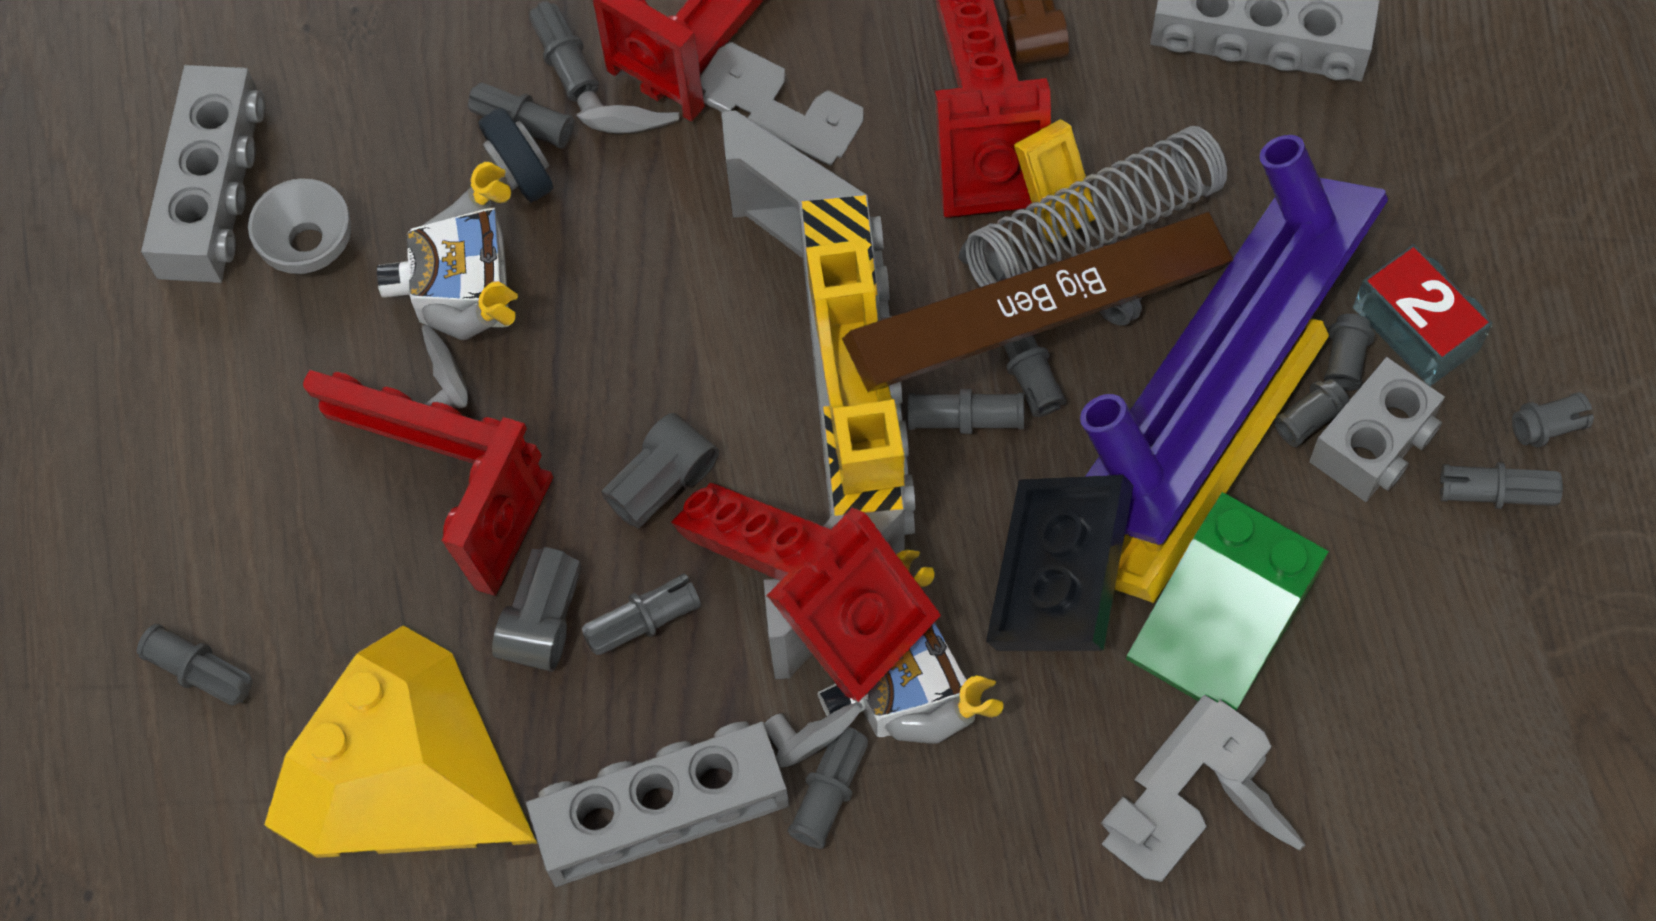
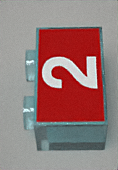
(1422, 314)

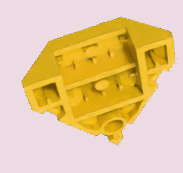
(396, 761)

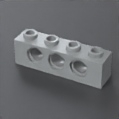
(1286, 41)
(183, 193)
(636, 831)

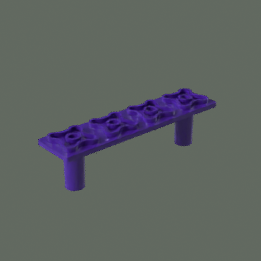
(1232, 341)

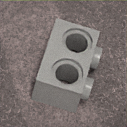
(1370, 425)

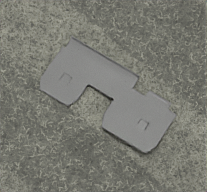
(755, 94)
(1160, 809)

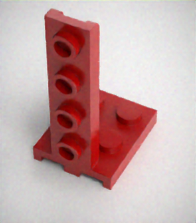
(668, 50)
(984, 114)
(504, 476)
(836, 585)

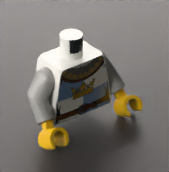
(458, 263)
(924, 692)

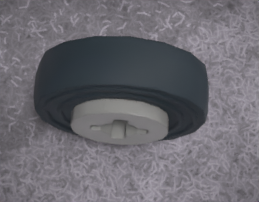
(517, 153)

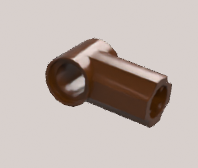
(1035, 31)

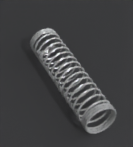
(1006, 251)

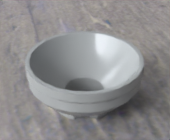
(295, 208)

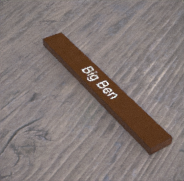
(1034, 301)

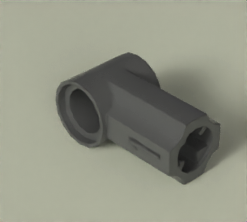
(669, 459)
(535, 625)

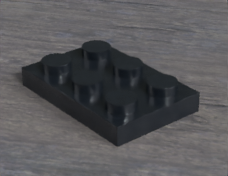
(1060, 564)

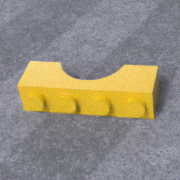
(862, 422)

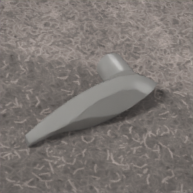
(620, 118)
(446, 372)
(812, 738)
(1260, 809)

